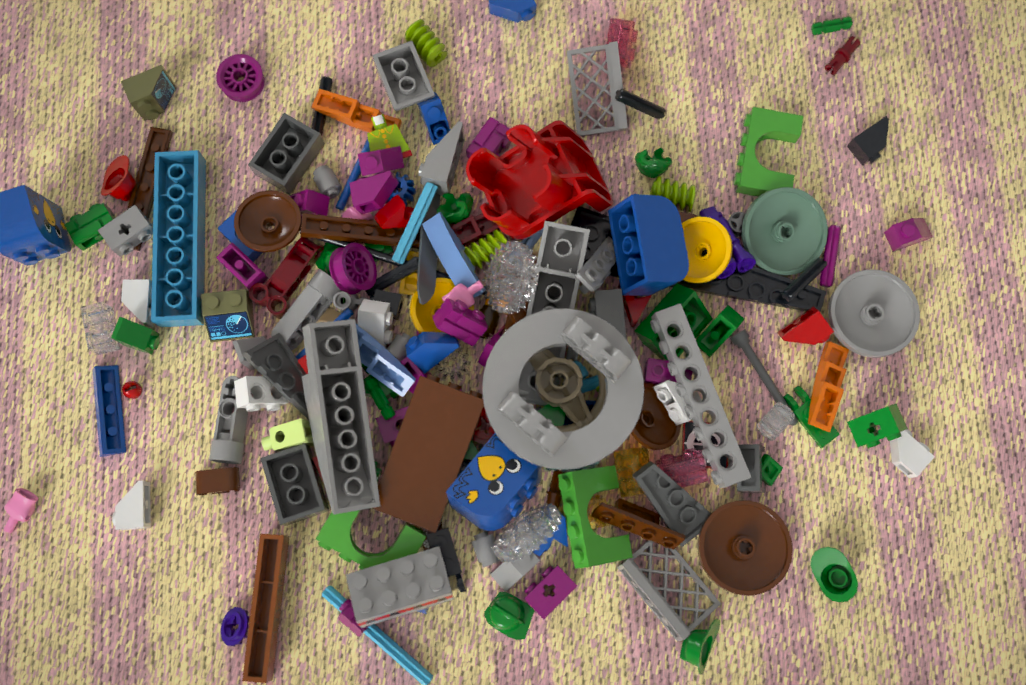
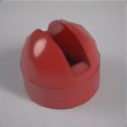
(133, 393)

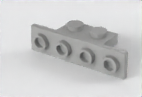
(597, 267)

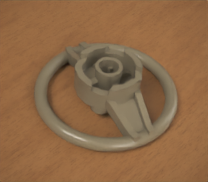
(569, 395)

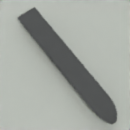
(427, 259)

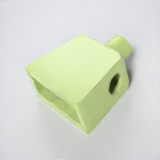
(288, 435)

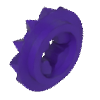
(234, 617)

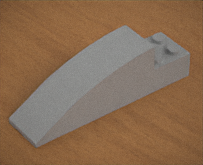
(559, 260)
(339, 415)

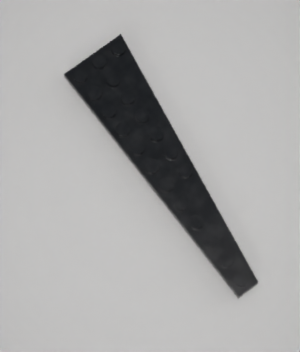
(753, 285)

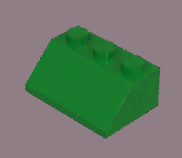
(695, 312)

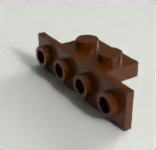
(637, 521)

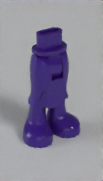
(743, 260)

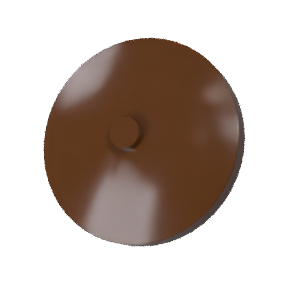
(745, 547)

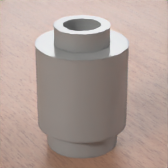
(327, 181)
(397, 346)
(483, 548)

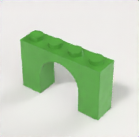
(763, 125)
(337, 535)
(586, 545)

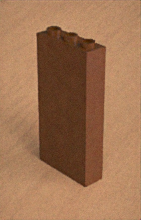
(429, 452)

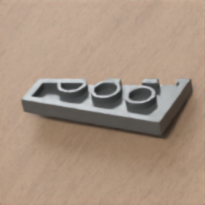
(280, 368)
(672, 503)

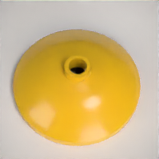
(708, 234)
(423, 314)

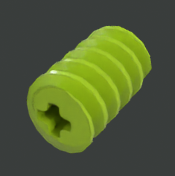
(426, 43)
(674, 192)
(482, 252)

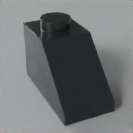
(870, 143)

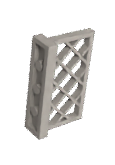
(615, 81)
(658, 602)

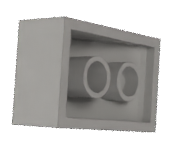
(403, 76)
(443, 160)

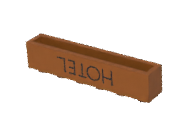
(265, 608)

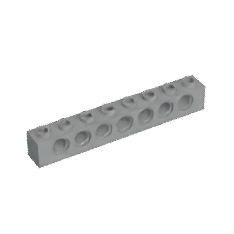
(702, 382)

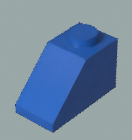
(513, 9)
(430, 349)

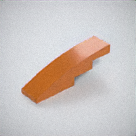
(349, 111)
(827, 386)

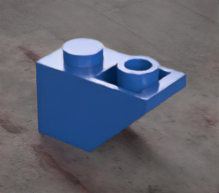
(434, 118)

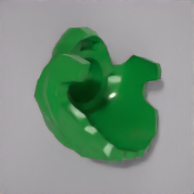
(652, 166)
(456, 209)

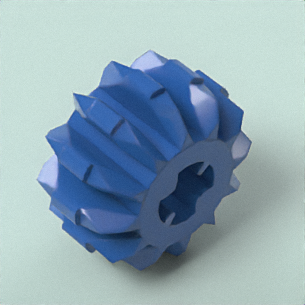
(406, 187)

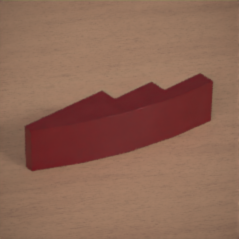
(473, 229)

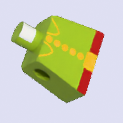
(386, 136)

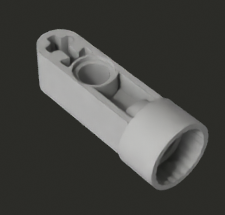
(306, 308)
(230, 427)

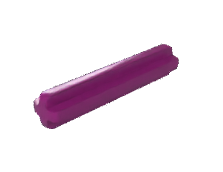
(830, 256)

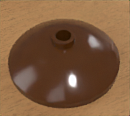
(267, 210)
(654, 426)

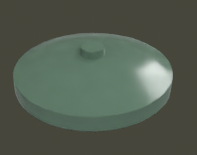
(784, 230)

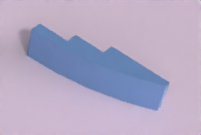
(450, 252)
(383, 364)

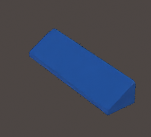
(109, 410)

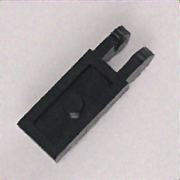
(443, 539)

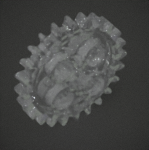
(510, 261)
(527, 532)

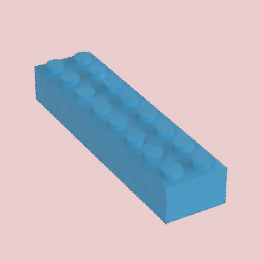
(178, 239)

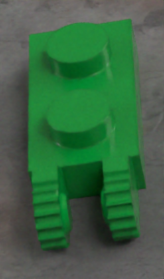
(820, 436)

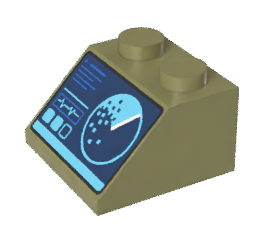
(149, 92)
(228, 315)

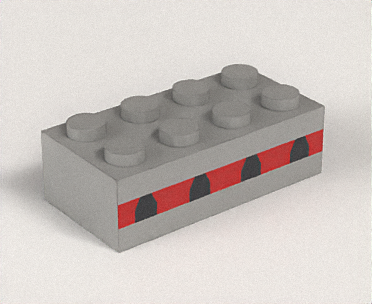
(399, 587)

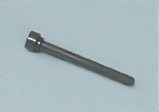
(742, 341)

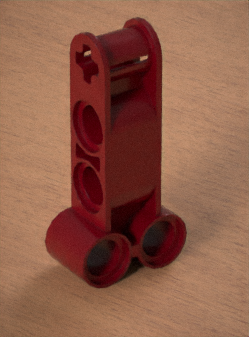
(287, 276)

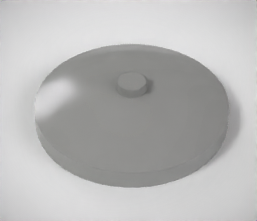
(874, 313)

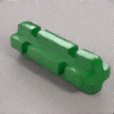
(831, 25)
(379, 398)

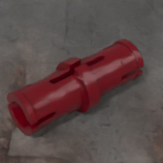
(842, 55)

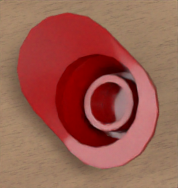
(118, 180)

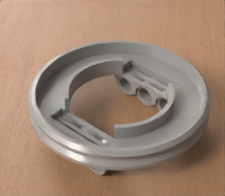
(525, 428)

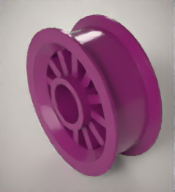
(240, 66)
(353, 268)

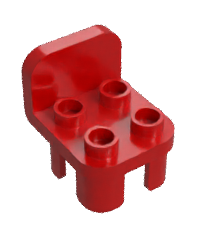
(537, 179)

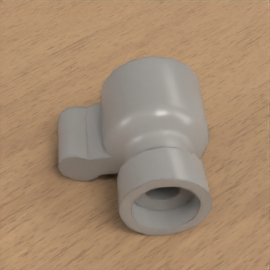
(344, 300)

